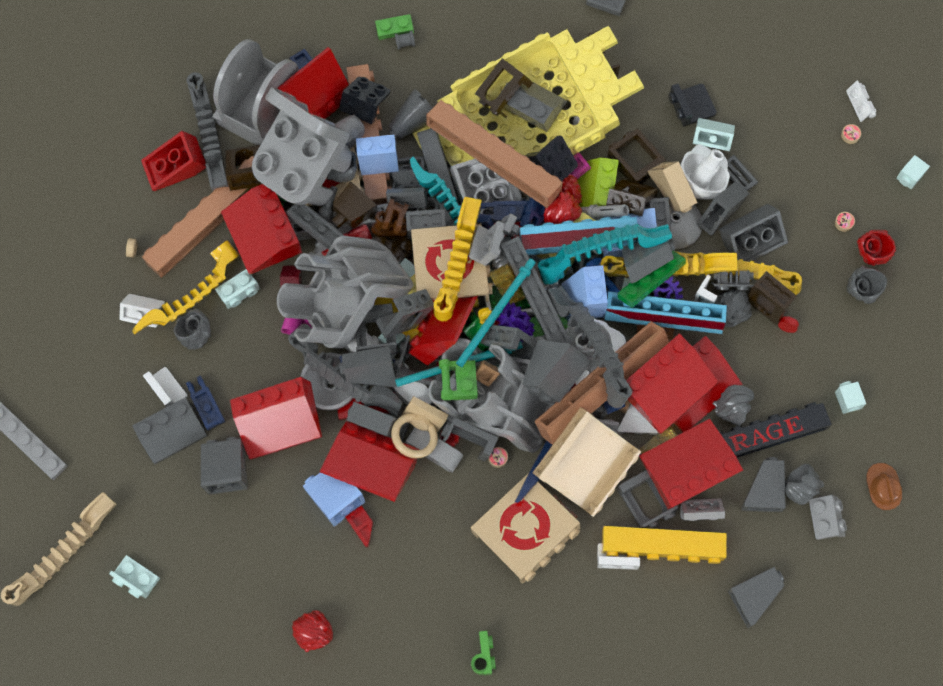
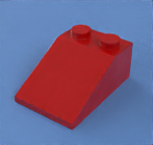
(174, 161)

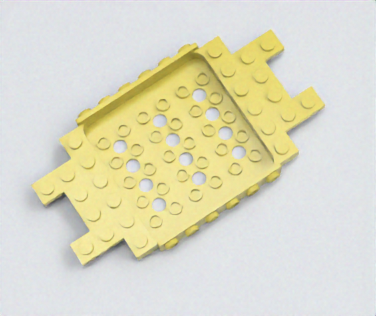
(577, 68)

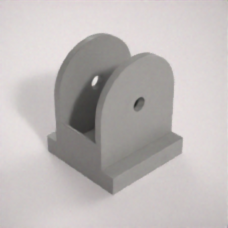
(243, 88)

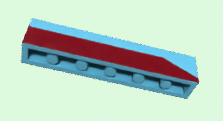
(551, 237)
(668, 313)

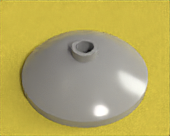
(685, 230)
(326, 397)

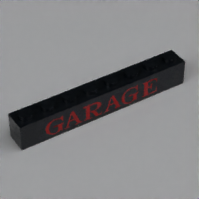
(777, 429)

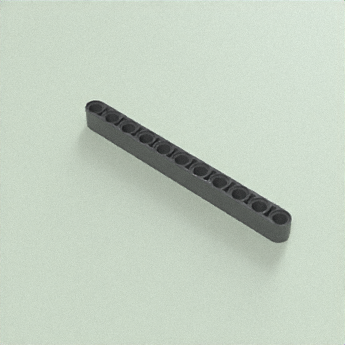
(438, 165)

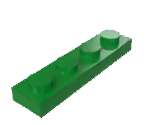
(637, 291)

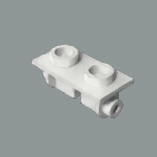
(858, 98)

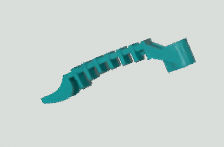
(437, 185)
(553, 268)

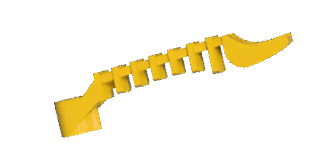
(784, 277)

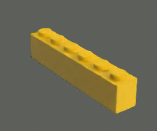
(664, 543)

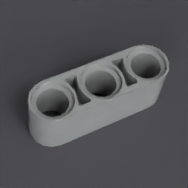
(443, 454)

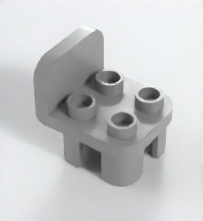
(300, 152)
(342, 289)
(509, 405)

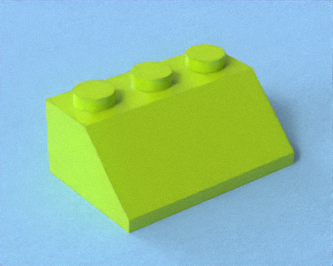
(597, 181)

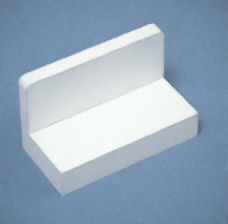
(704, 295)
(135, 307)
(165, 386)
(619, 562)

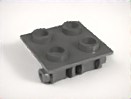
(723, 284)

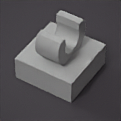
(509, 227)

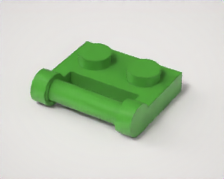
(465, 380)

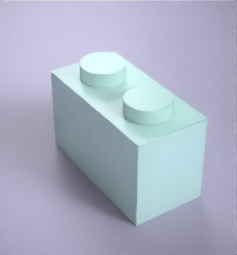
(714, 134)

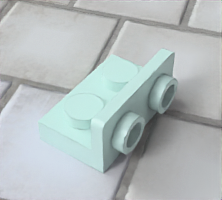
(237, 289)
(134, 576)

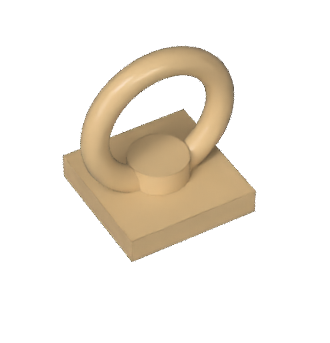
(424, 418)

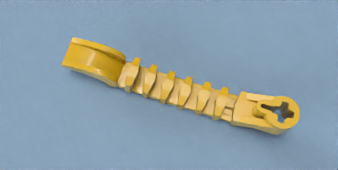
(223, 255)
(458, 258)
(707, 265)

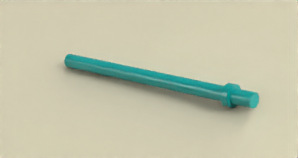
(523, 273)
(436, 370)

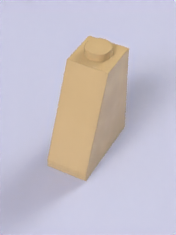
(673, 184)

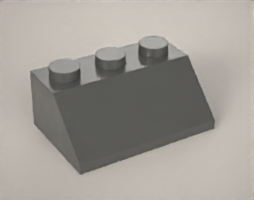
(536, 105)
(755, 234)
(169, 430)

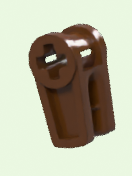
(397, 212)
(377, 225)

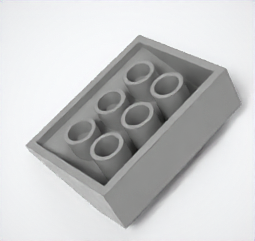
(479, 182)

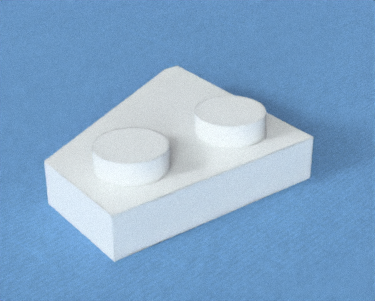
(635, 423)

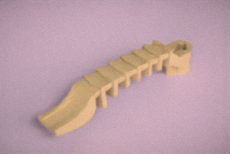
(31, 582)

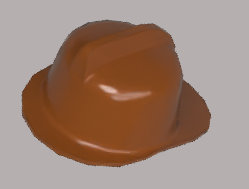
(884, 486)

